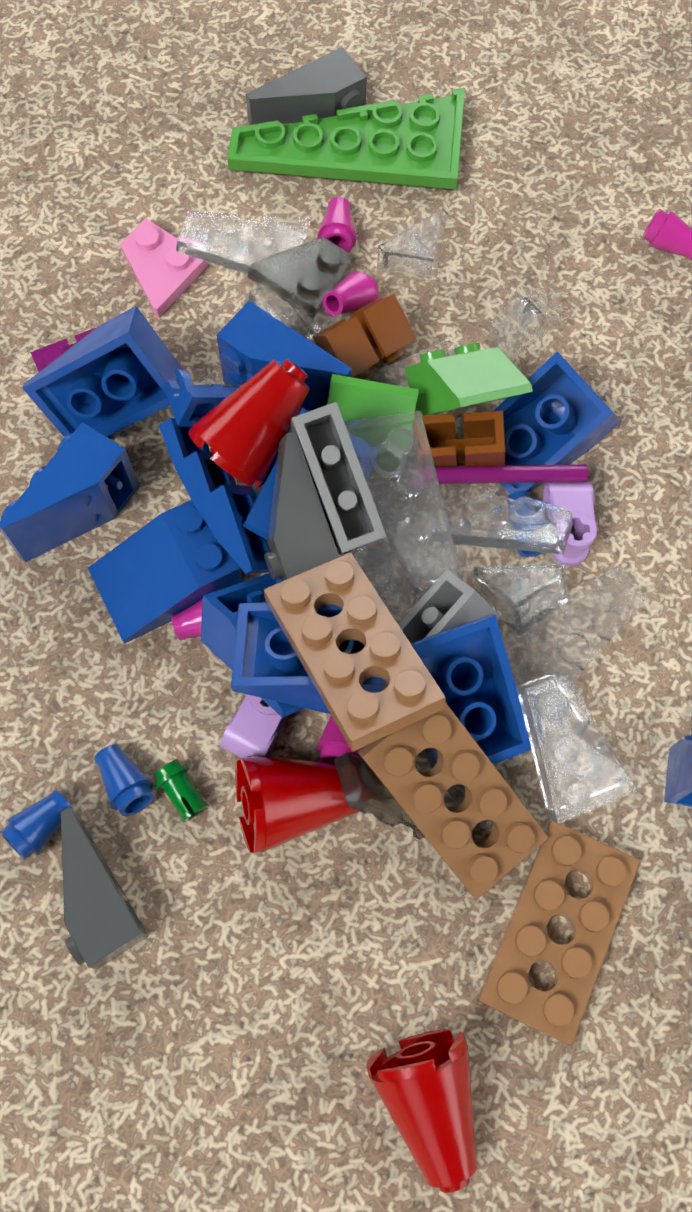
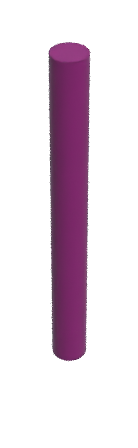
(512, 474)

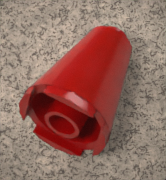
(252, 421)
(286, 799)
(431, 1104)

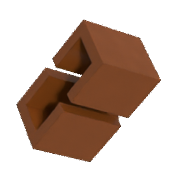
(369, 335)
(481, 444)

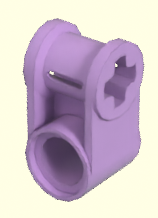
(580, 500)
(252, 729)

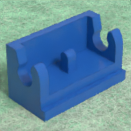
(194, 401)

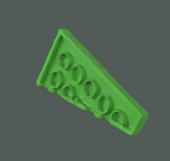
(362, 143)

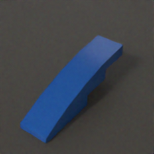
(216, 498)

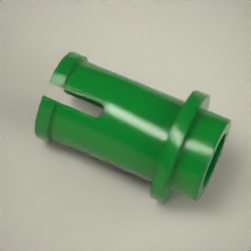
(180, 789)

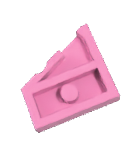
(158, 266)

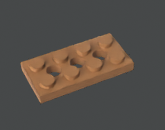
(338, 675)
(450, 828)
(526, 939)

